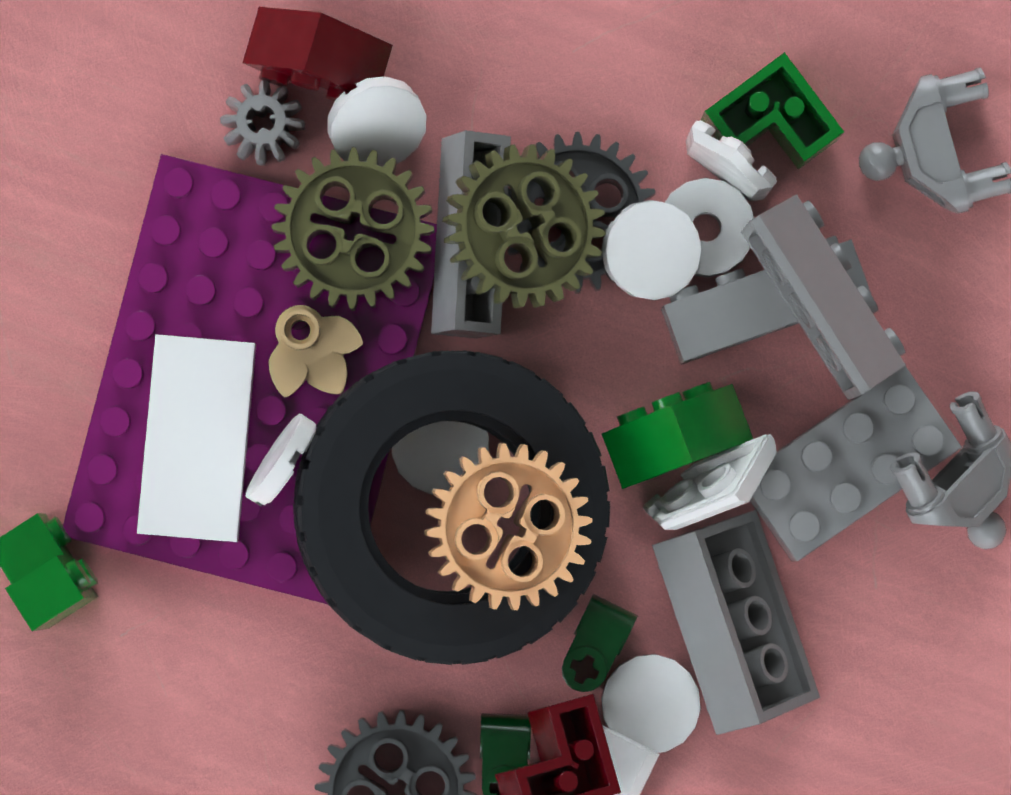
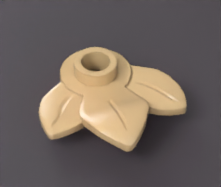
(317, 357)

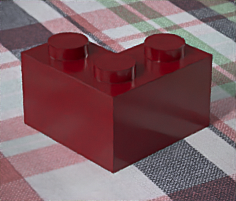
(313, 51)
(570, 753)

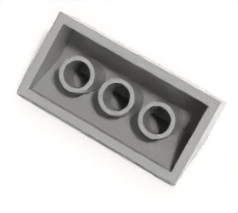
(823, 296)
(736, 622)

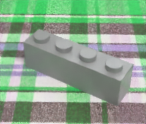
(456, 304)
(735, 310)

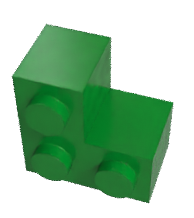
(776, 102)
(676, 433)
(43, 573)

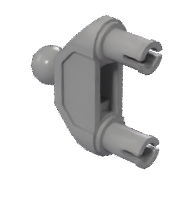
(927, 148)
(969, 484)

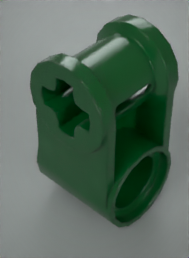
(599, 636)
(503, 745)

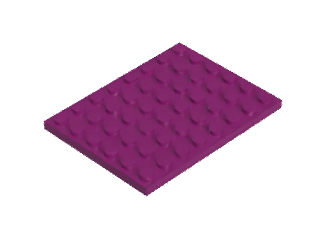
(213, 273)

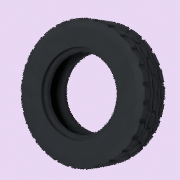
(337, 481)

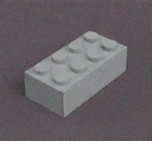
(845, 461)

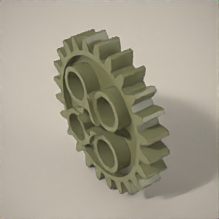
(367, 185)
(563, 207)

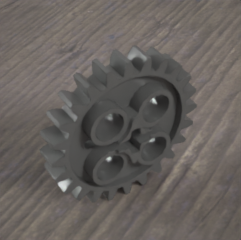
(601, 168)
(420, 750)

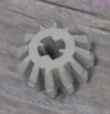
(261, 106)

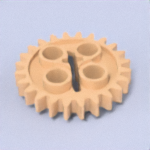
(466, 505)

